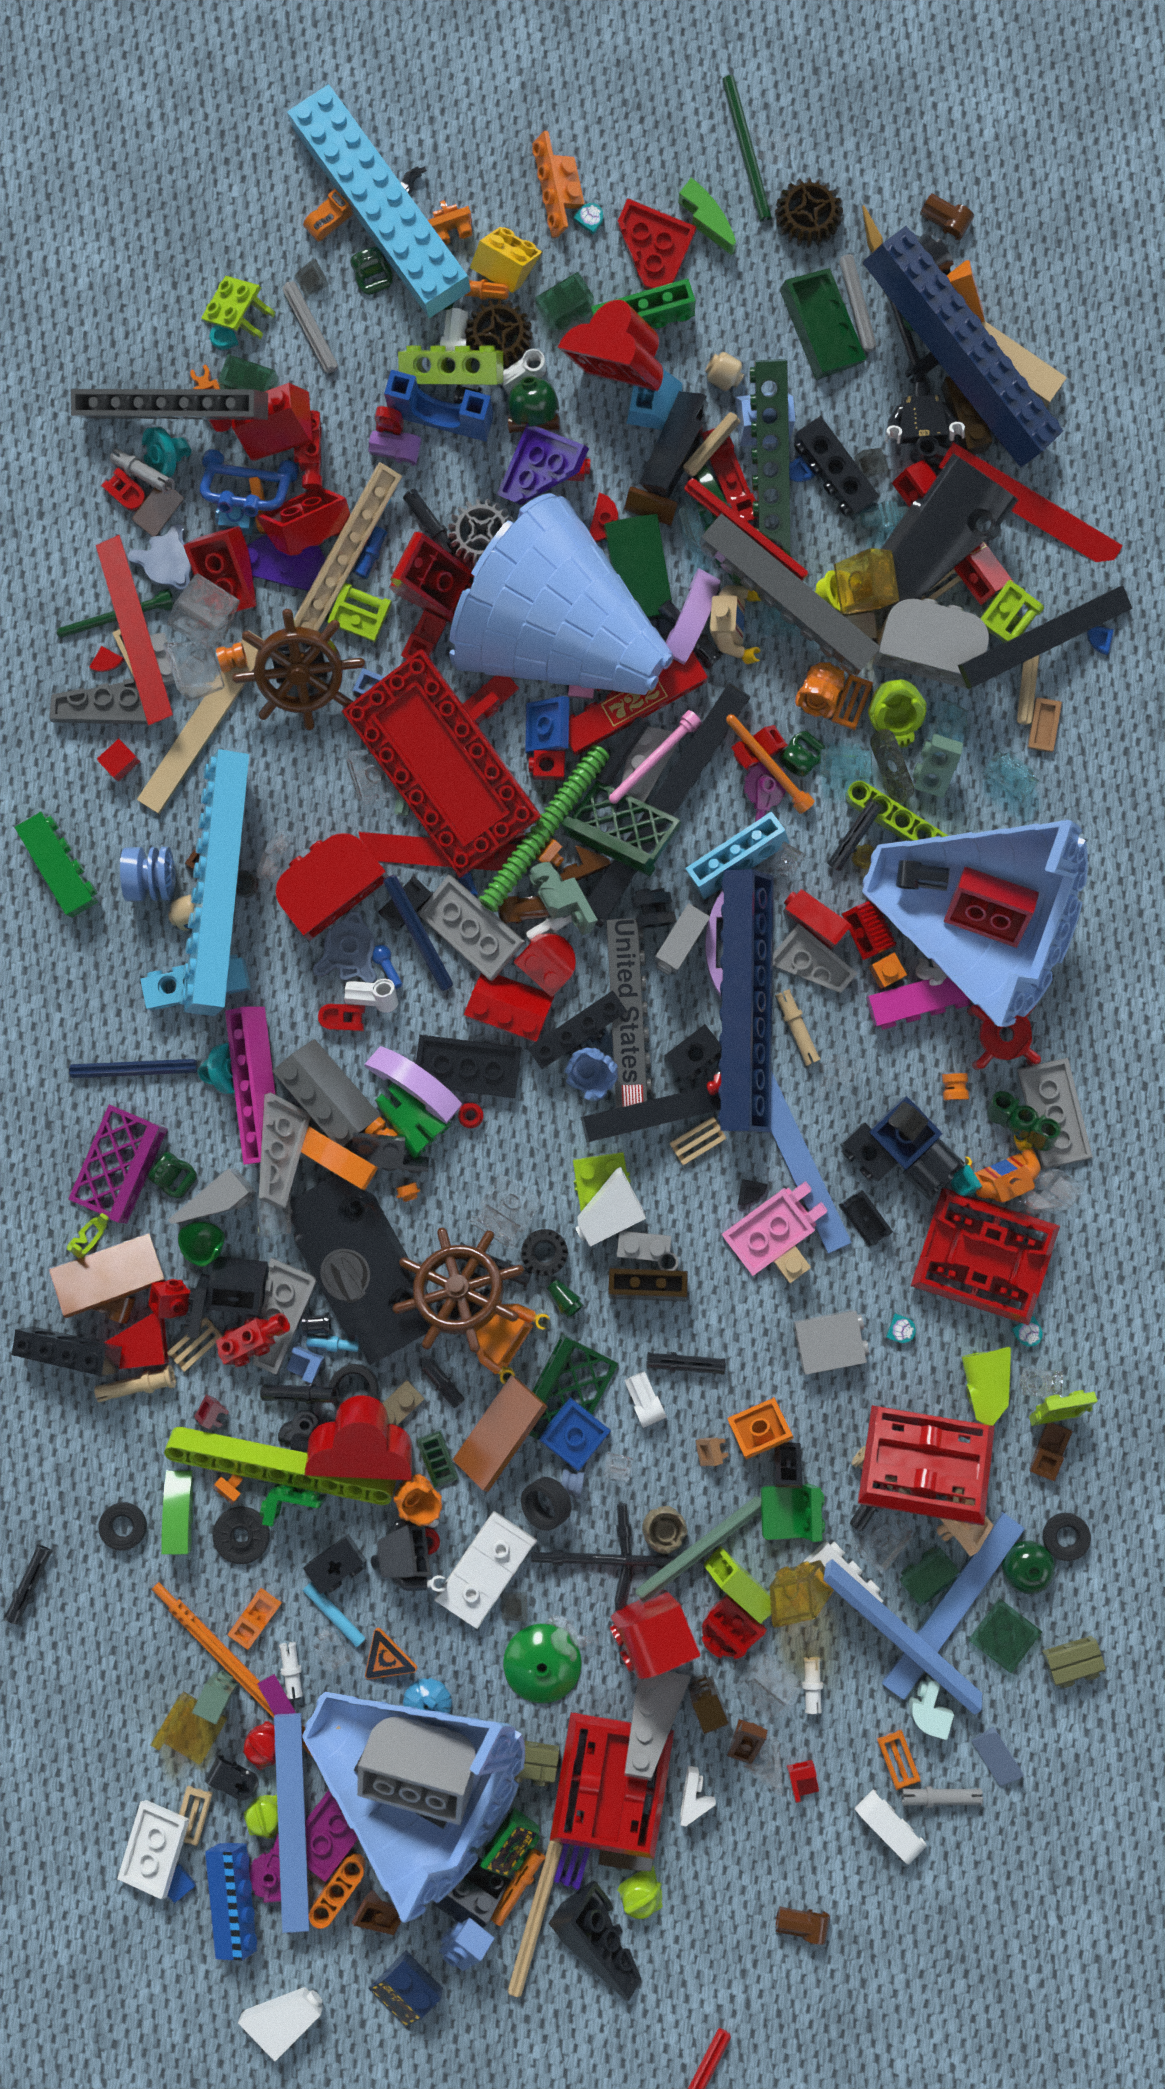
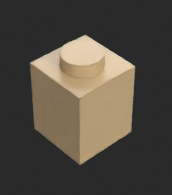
(792, 1264)

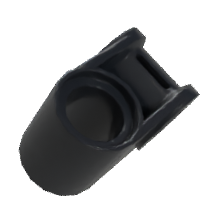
(229, 1778)

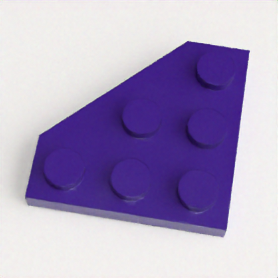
(540, 464)
(280, 568)

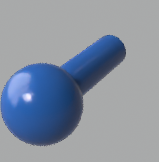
(382, 957)

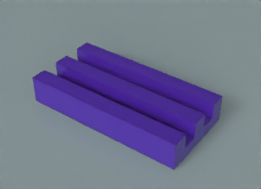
(567, 1880)

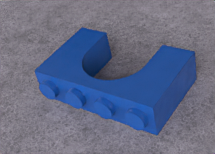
(469, 419)

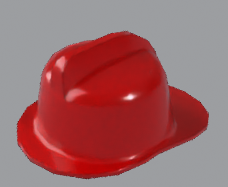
(260, 1746)

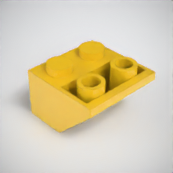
(505, 258)

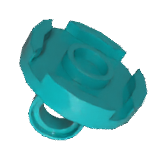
(164, 451)
(219, 1069)

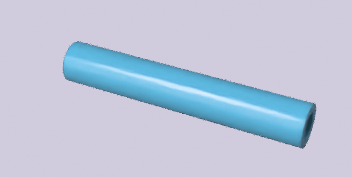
(334, 1614)

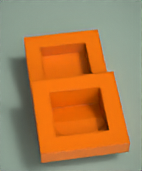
(254, 1618)

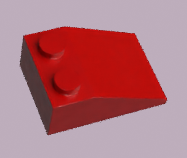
(225, 562)

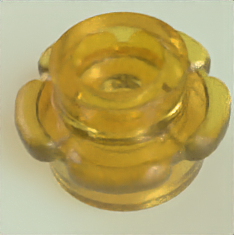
(857, 857)

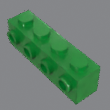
(661, 304)
(56, 864)

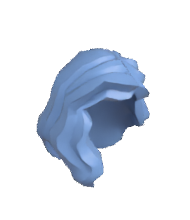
(591, 1073)

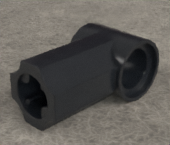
(936, 451)
(915, 876)

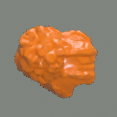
(821, 690)
(418, 1501)

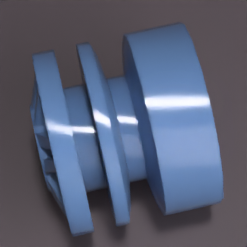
(145, 874)

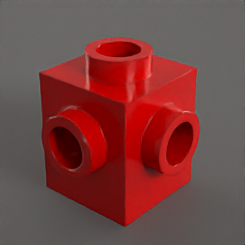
(169, 1298)

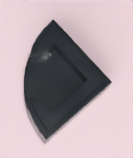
(750, 1191)

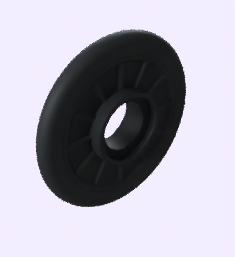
(229, 1547)

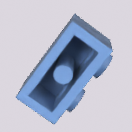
(465, 1944)

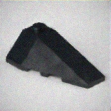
(588, 1932)

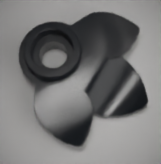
(295, 1433)

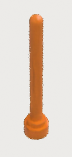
(801, 800)

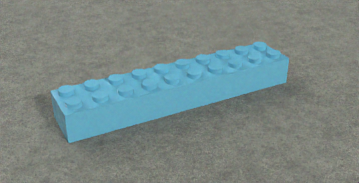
(379, 201)
(216, 883)

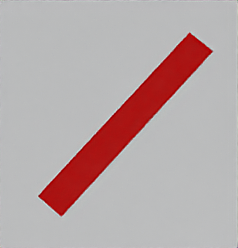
(1045, 513)
(134, 630)
(422, 851)

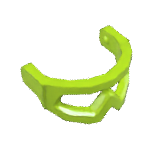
(101, 1223)

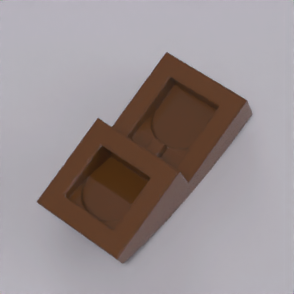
(1049, 1451)

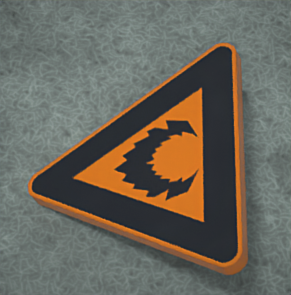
(387, 1658)

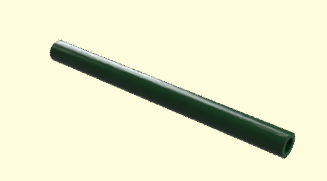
(746, 148)

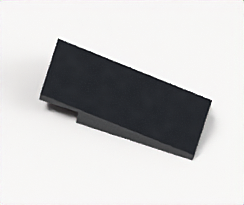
(675, 444)

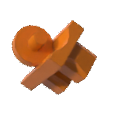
(450, 218)

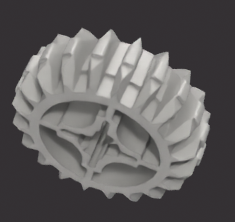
(468, 516)

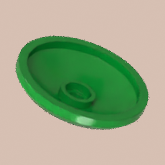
(524, 1654)

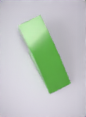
(707, 215)
(177, 1513)

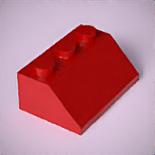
(286, 424)
(305, 520)
(991, 907)
(509, 1006)

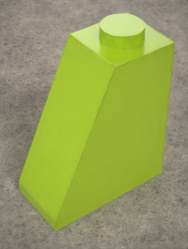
(739, 1584)

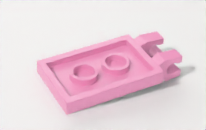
(773, 1228)

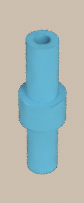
(332, 1343)

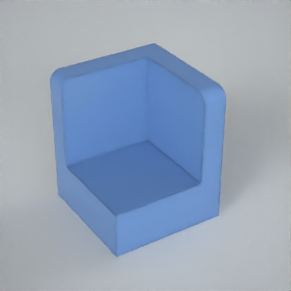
(305, 1363)

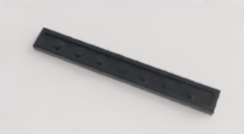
(1044, 637)

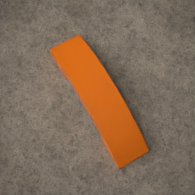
(338, 1158)

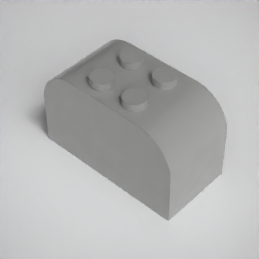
(930, 640)
(417, 1768)

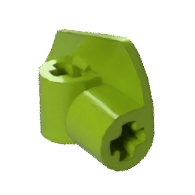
(988, 1383)

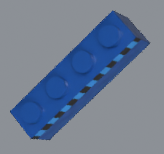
(231, 1901)

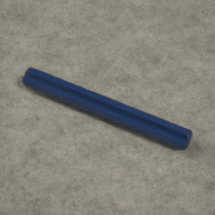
(418, 932)
(133, 1068)

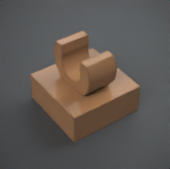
(710, 1452)

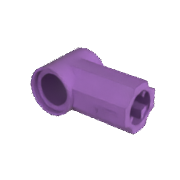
(400, 448)

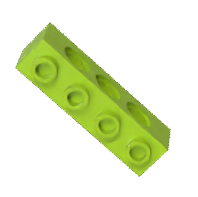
(488, 374)

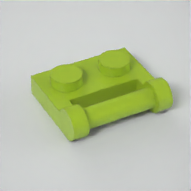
(1004, 609)
(357, 620)

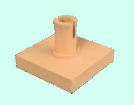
(969, 1535)

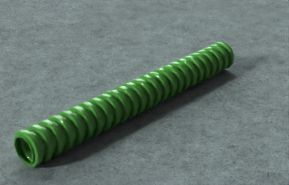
(544, 828)

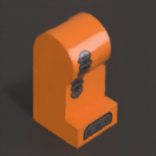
(328, 216)

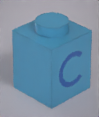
(233, 519)

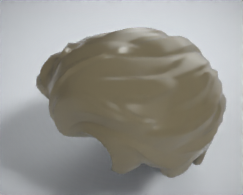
(664, 1529)

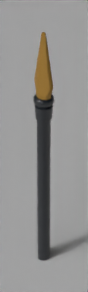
(874, 240)

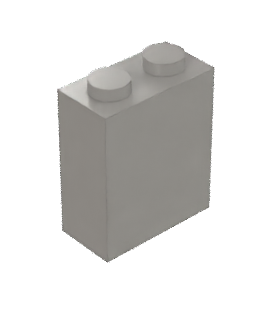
(681, 940)
(830, 1341)

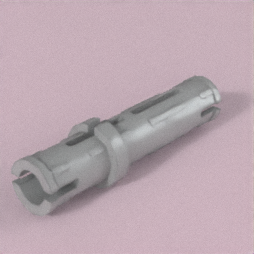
(135, 467)
(941, 1797)

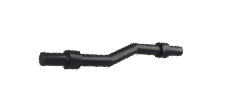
(624, 1531)
(557, 1558)

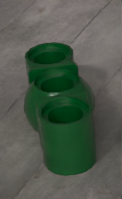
(1032, 1127)

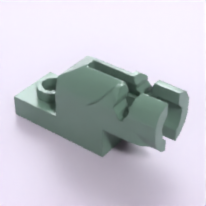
(562, 897)

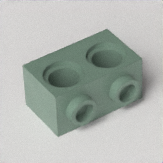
(942, 766)
(215, 1696)

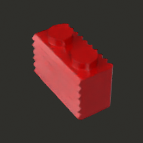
(869, 929)

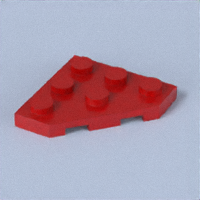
(654, 242)

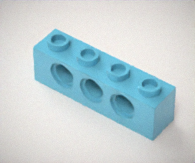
(738, 853)
(154, 984)

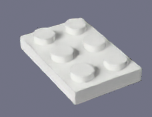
(153, 1849)

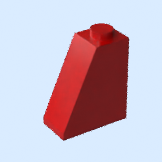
(816, 918)
(143, 1343)

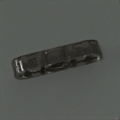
(879, 751)

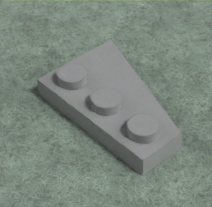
(645, 747)
(812, 960)

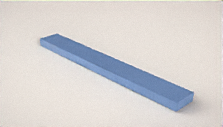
(804, 1169)
(956, 1601)
(903, 1636)
(291, 1822)

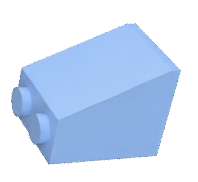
(746, 416)

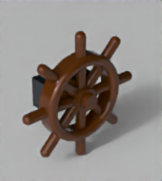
(298, 659)
(463, 1291)

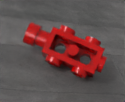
(309, 456)
(237, 1347)

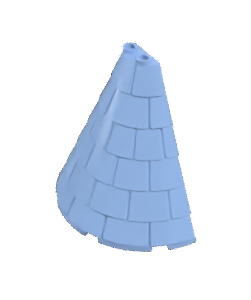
(554, 609)
(990, 973)
(406, 1851)

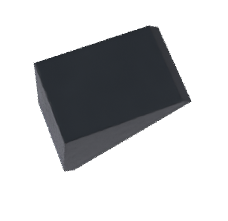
(787, 1465)

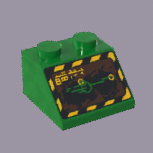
(510, 1843)

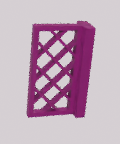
(136, 1174)

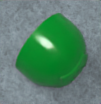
(201, 1242)

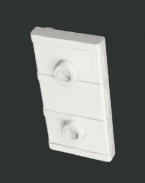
(485, 1569)

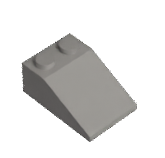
(224, 1194)

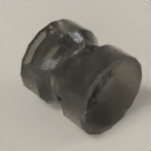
(243, 887)

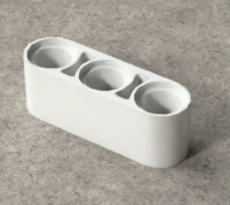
(890, 1827)

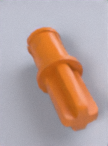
(485, 290)

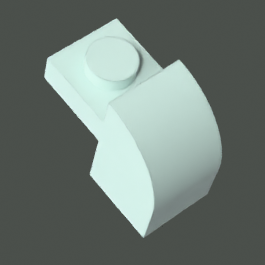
(929, 1717)

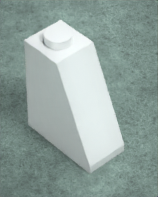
(610, 1210)
(281, 2020)

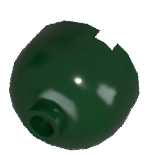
(532, 401)
(1028, 1567)

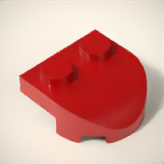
(548, 961)
(730, 1629)

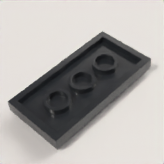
(471, 1065)

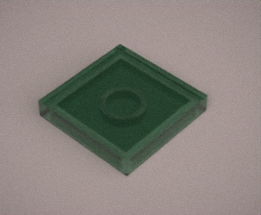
(1005, 1635)

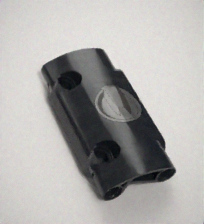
(357, 1265)

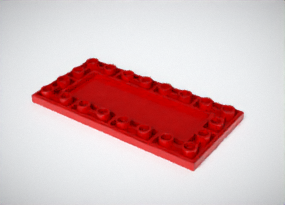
(441, 763)

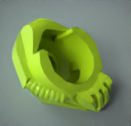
(899, 709)

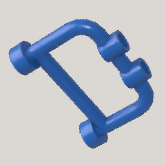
(213, 463)

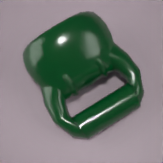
(367, 264)
(797, 758)
(167, 1170)

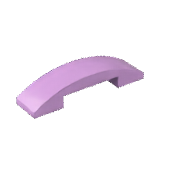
(693, 615)
(715, 974)
(415, 1081)

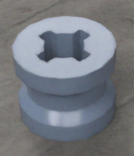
(573, 1482)

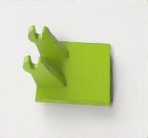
(231, 303)

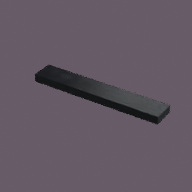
(649, 1113)

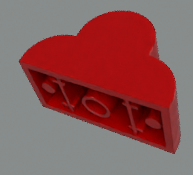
(616, 346)
(430, 577)
(360, 1444)

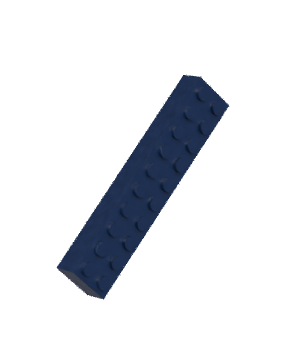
(963, 346)
(746, 1001)

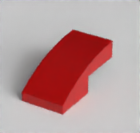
(425, 635)

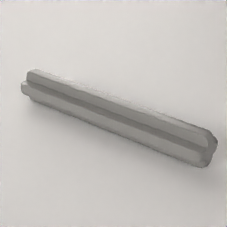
(857, 303)
(310, 327)

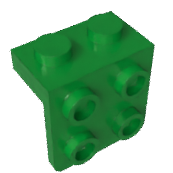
(271, 1507)
(792, 1512)

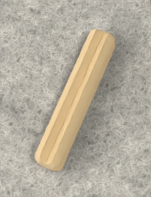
(711, 444)
(1027, 691)

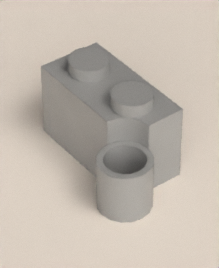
(645, 1247)

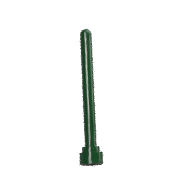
(161, 601)

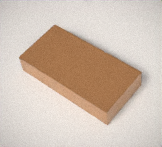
(1044, 725)

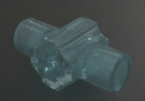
(884, 516)

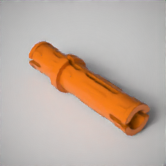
(522, 1878)

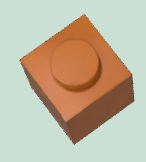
(887, 971)

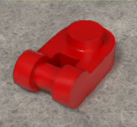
(388, 420)
(130, 496)
(332, 1017)

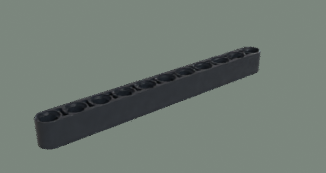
(671, 795)

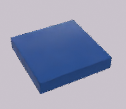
(547, 725)
(574, 1434)

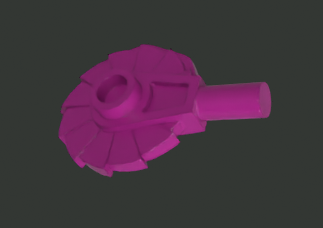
(762, 789)
(266, 1874)

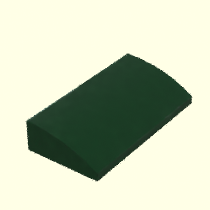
(822, 323)
(639, 559)

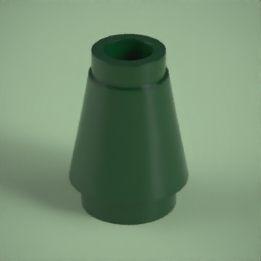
(564, 1298)

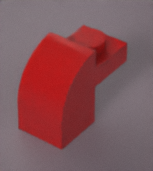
(770, 741)

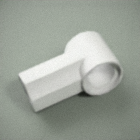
(454, 329)
(521, 370)
(378, 994)
(646, 1403)

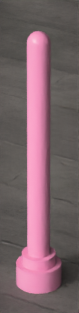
(689, 723)

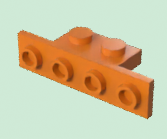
(558, 183)

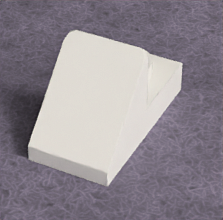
(694, 1804)

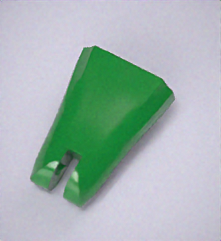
(411, 1120)

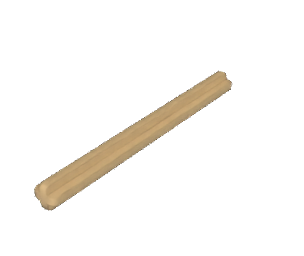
(535, 1918)

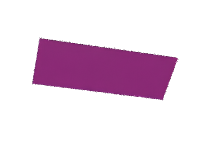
(275, 1696)

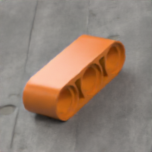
(334, 1902)

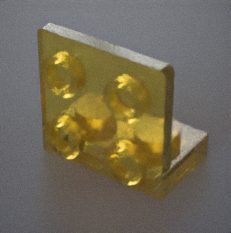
(186, 1731)

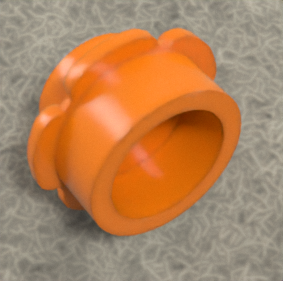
(408, 1192)

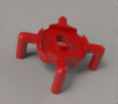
(999, 1049)

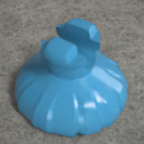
(429, 1693)

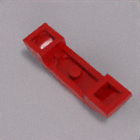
(731, 479)

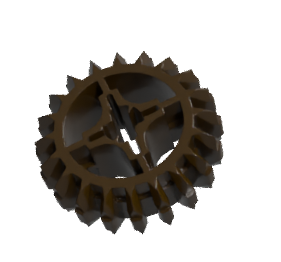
(790, 220)
(508, 330)

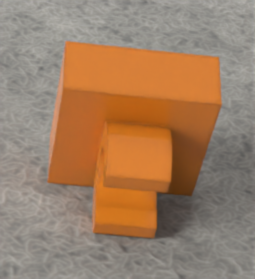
(550, 853)
(228, 1488)

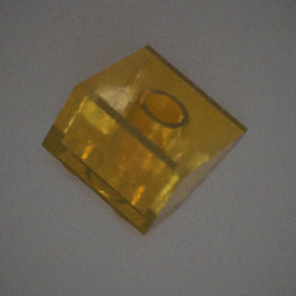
(866, 581)
(798, 1593)

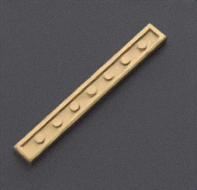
(347, 547)
(194, 738)

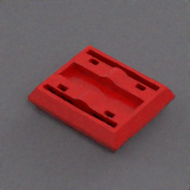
(985, 1256)
(928, 1463)
(604, 1792)

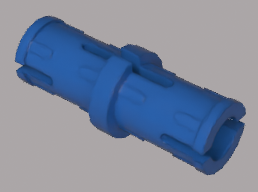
(370, 552)

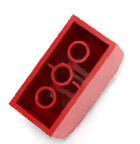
(328, 882)
(653, 1635)

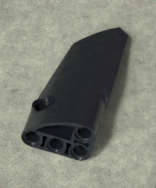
(946, 526)

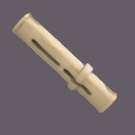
(797, 1027)

